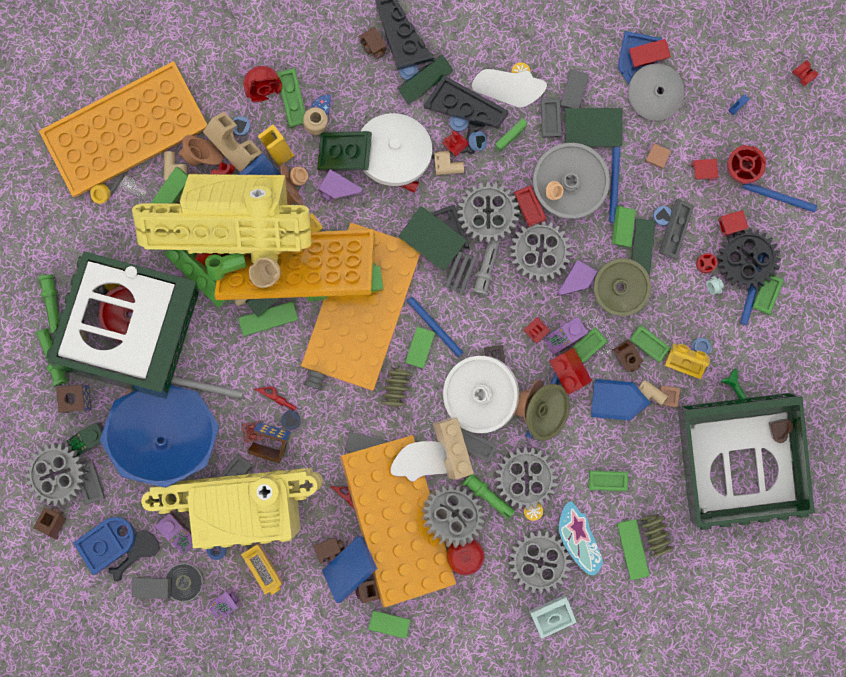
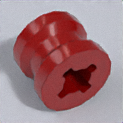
(709, 260)

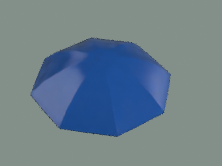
(159, 437)

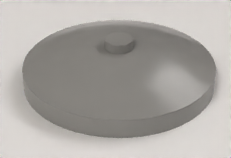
(579, 172)

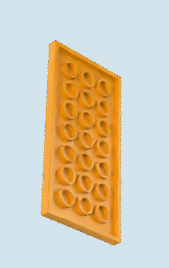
(123, 129)
(332, 266)
(357, 329)
(393, 524)

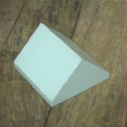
(552, 616)

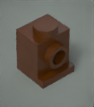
(373, 43)
(624, 352)
(50, 522)
(328, 549)
(367, 591)

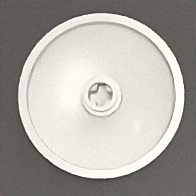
(398, 149)
(481, 394)

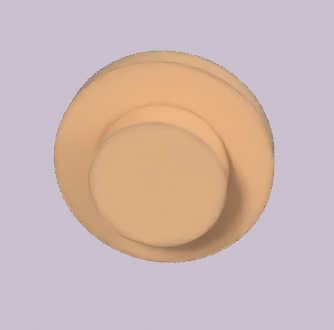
(298, 176)
(554, 190)

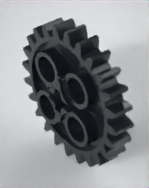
(735, 270)

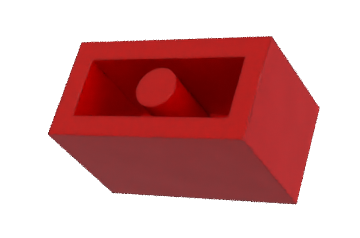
(570, 371)

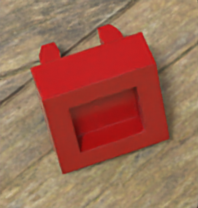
(455, 143)
(222, 169)
(536, 330)

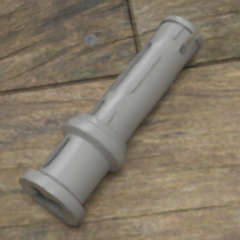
(484, 275)

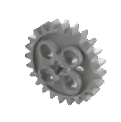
(471, 212)
(557, 253)
(50, 456)
(544, 478)
(442, 528)
(535, 579)

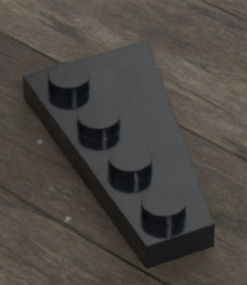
(401, 36)
(463, 103)

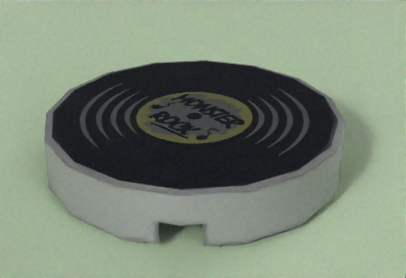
(185, 582)

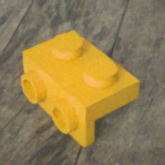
(687, 360)

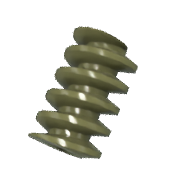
(396, 387)
(657, 534)

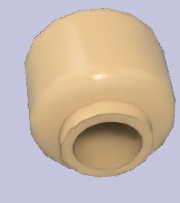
(315, 121)

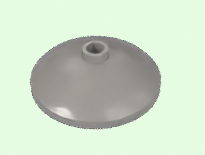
(644, 95)

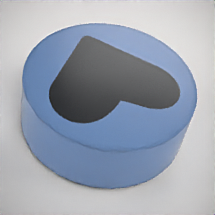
(243, 126)
(477, 141)
(662, 215)

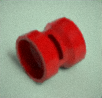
(805, 73)

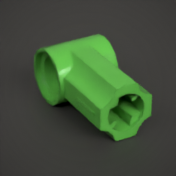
(219, 266)

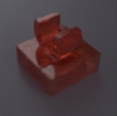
(248, 434)

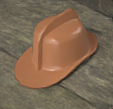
(200, 151)
(292, 194)
(525, 397)

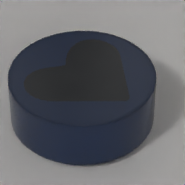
(290, 420)

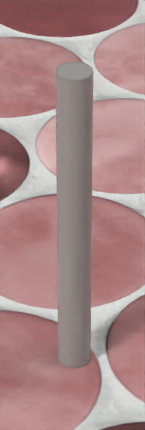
(207, 387)

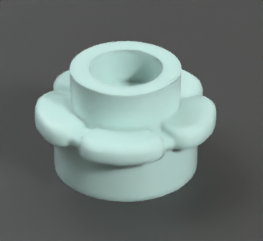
(717, 284)

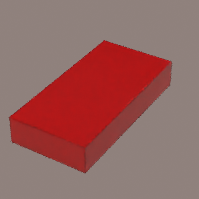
(649, 53)
(529, 206)

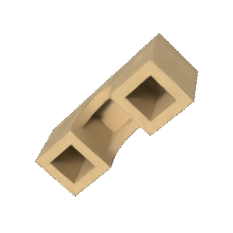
(220, 132)
(450, 435)

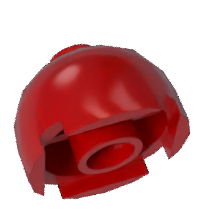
(261, 82)
(746, 164)
(466, 559)

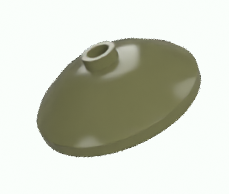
(635, 287)
(547, 411)

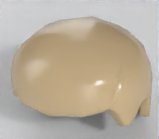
(264, 272)

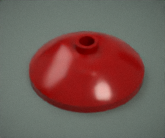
(115, 317)

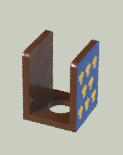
(82, 401)
(272, 433)

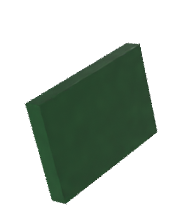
(594, 126)
(344, 151)
(432, 238)

